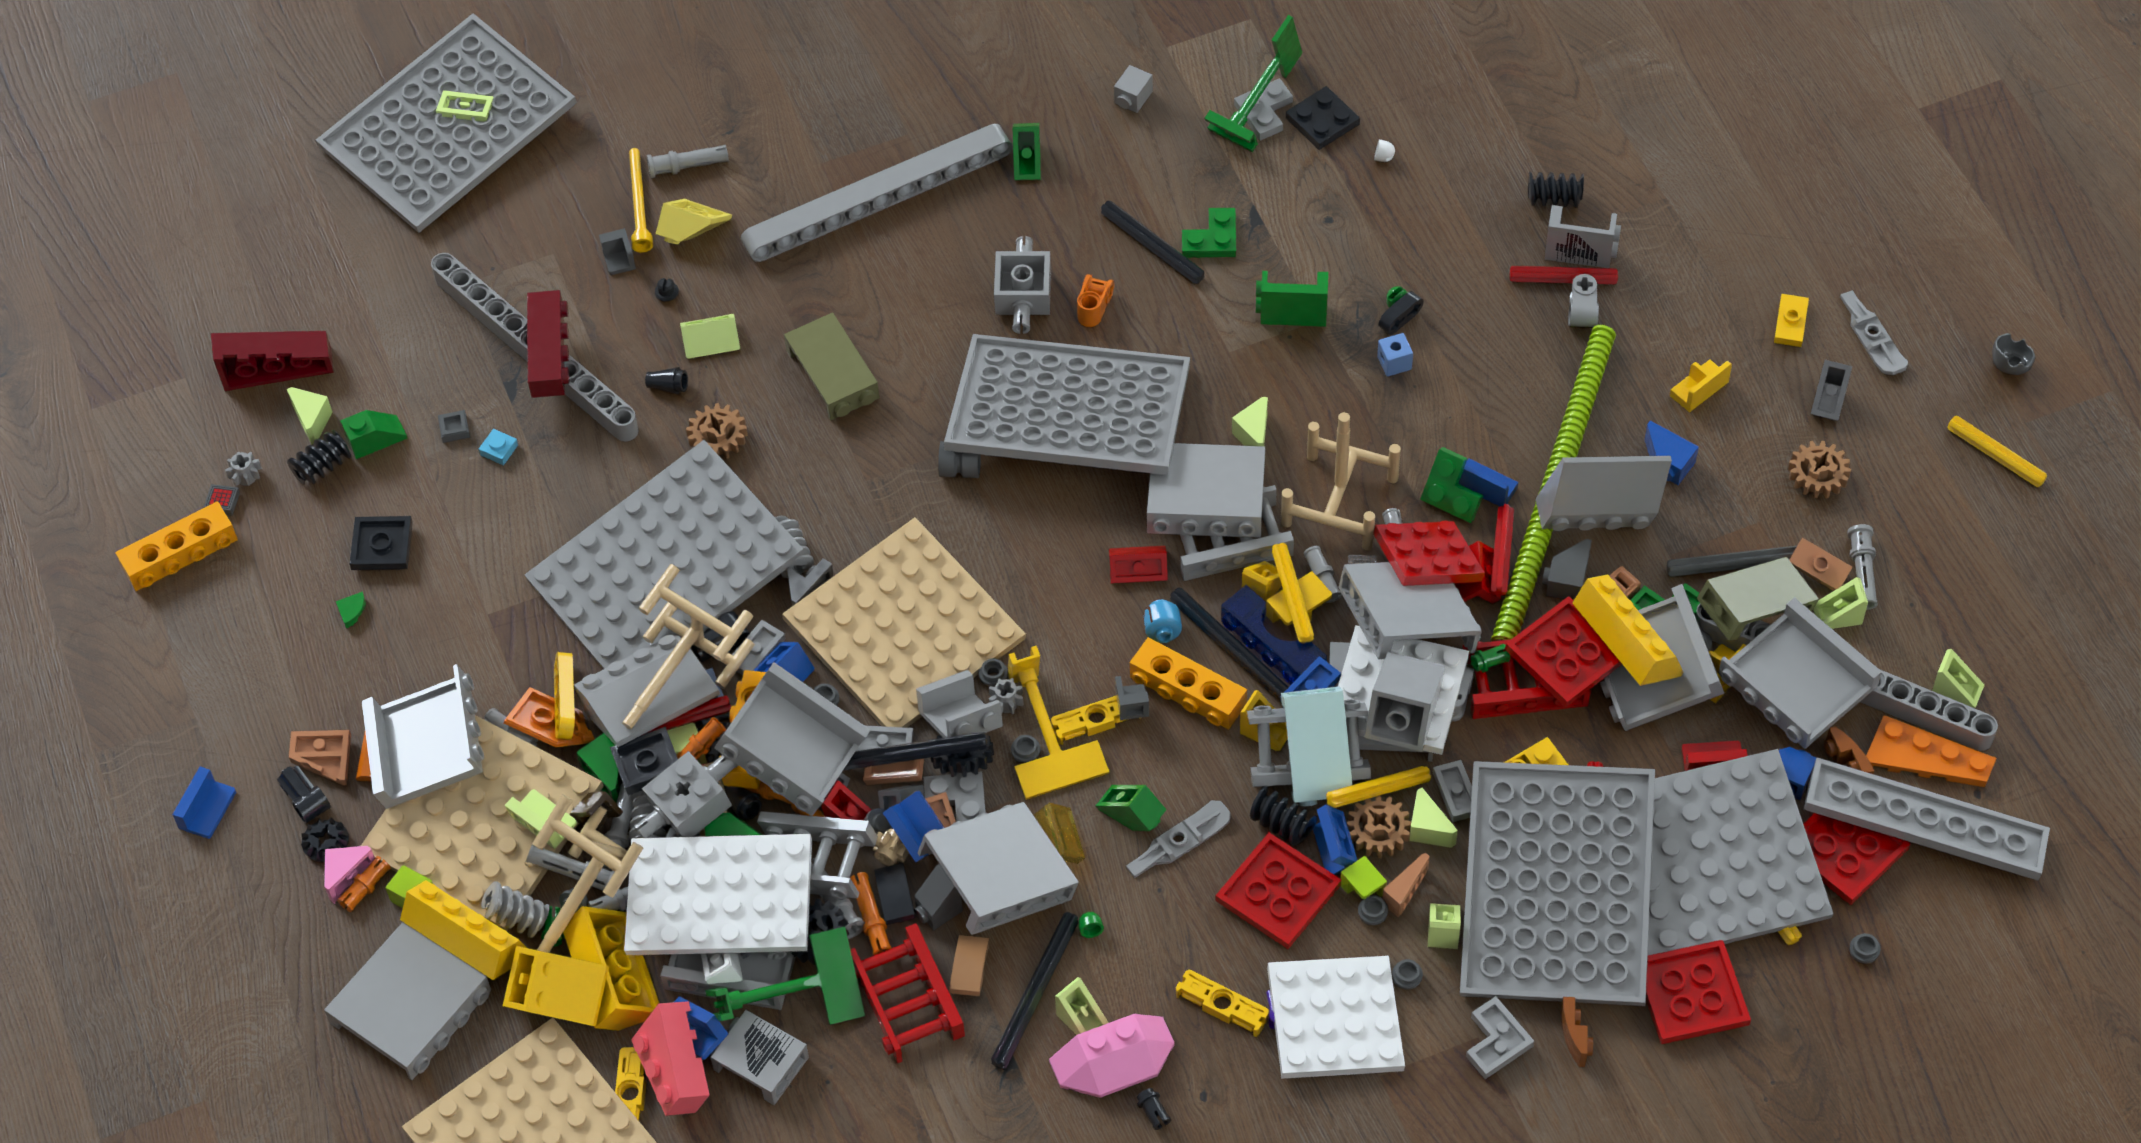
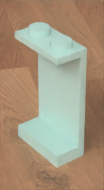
(1317, 743)

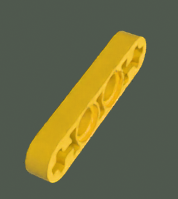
(564, 696)

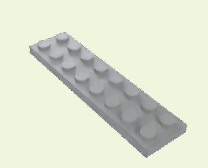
(1927, 818)

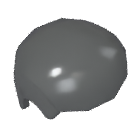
(2012, 356)

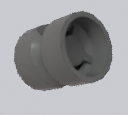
(958, 462)

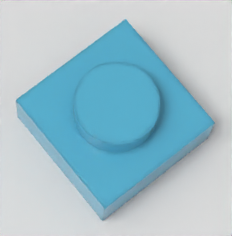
(498, 447)

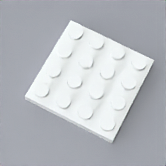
(1363, 668)
(1335, 1017)

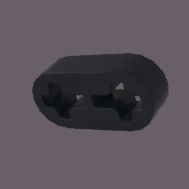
(1401, 313)

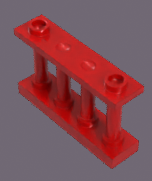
(1515, 699)
(936, 995)

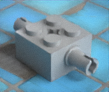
(1022, 283)
(686, 796)

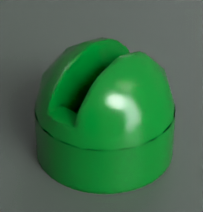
(1398, 291)
(1090, 925)

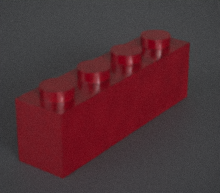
(546, 343)

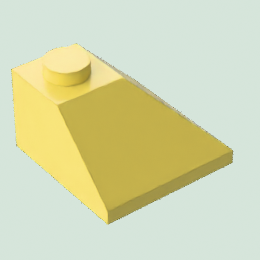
(687, 219)

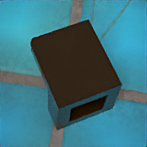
(591, 803)

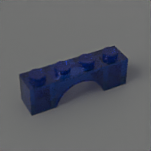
(1245, 616)

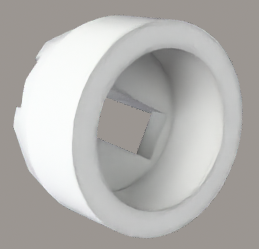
(1384, 151)

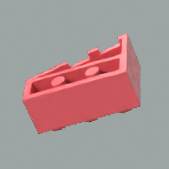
(670, 1059)

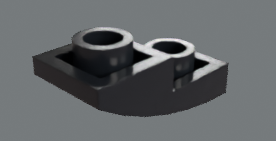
(894, 894)

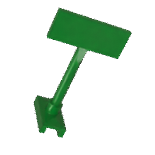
(1287, 52)
(834, 976)

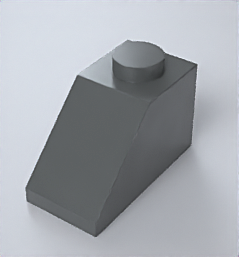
(1567, 571)
(937, 899)

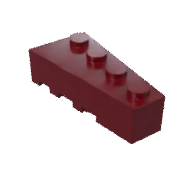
(270, 357)

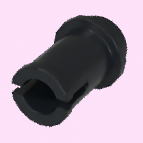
(1152, 1107)

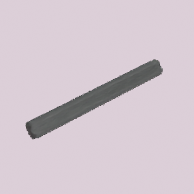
(1726, 561)

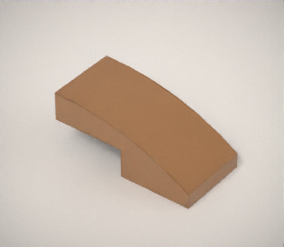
(969, 965)

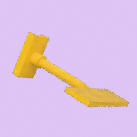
(1059, 767)

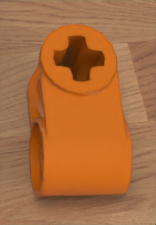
(1093, 300)

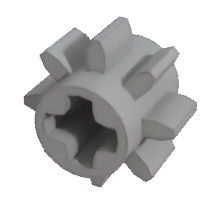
(243, 468)
(1007, 694)

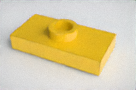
(1791, 320)

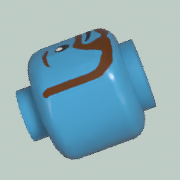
(1162, 621)

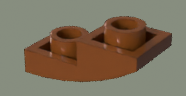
(1846, 751)
(1575, 1034)

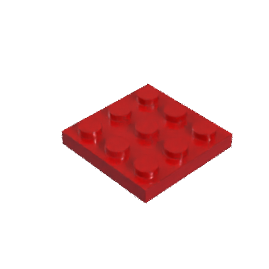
(1428, 553)
(1563, 653)
(1851, 855)
(1278, 890)
(1694, 992)

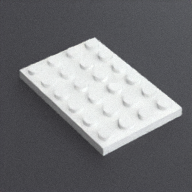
(719, 895)

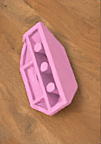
(1113, 1055)

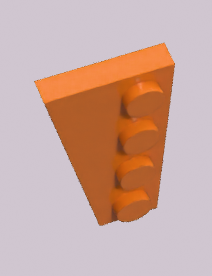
(1918, 751)

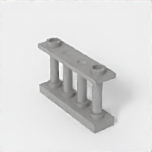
(1237, 555)
(1270, 775)
(828, 832)

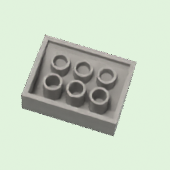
(1603, 492)
(614, 690)

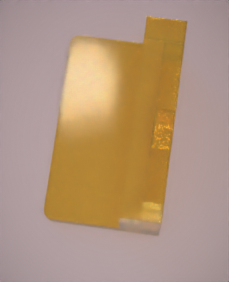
(1061, 830)

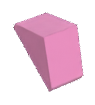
(342, 867)

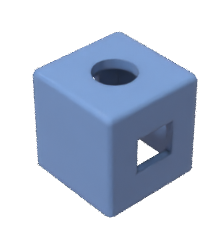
(1396, 354)

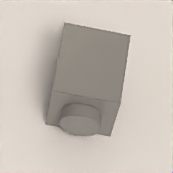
(1133, 89)

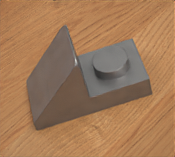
(1831, 390)
(815, 577)

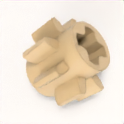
(890, 848)

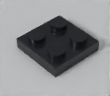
(1322, 118)
(381, 543)
(643, 759)

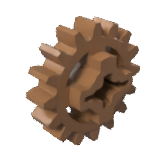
(708, 424)
(1819, 469)
(1379, 827)

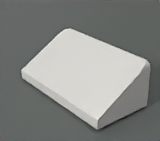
(721, 967)

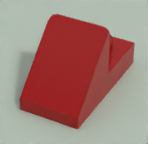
(843, 804)

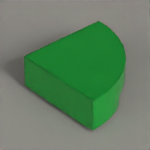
(351, 608)

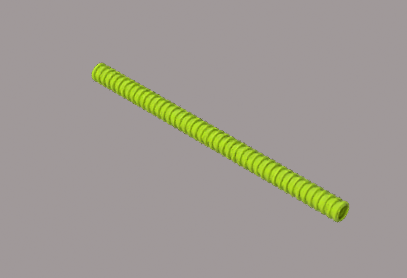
(1566, 446)

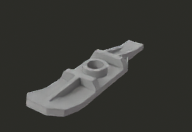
(1879, 345)
(1194, 829)

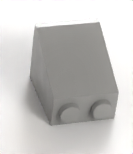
(1404, 701)

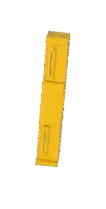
(1077, 721)
(1241, 1011)
(631, 1075)

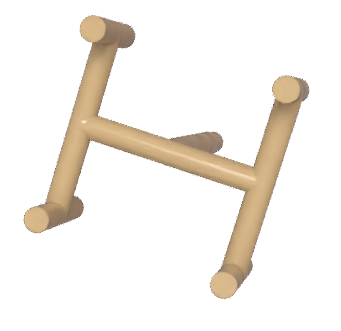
(1344, 464)
(690, 636)
(599, 847)

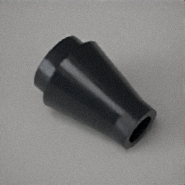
(669, 380)
(744, 802)

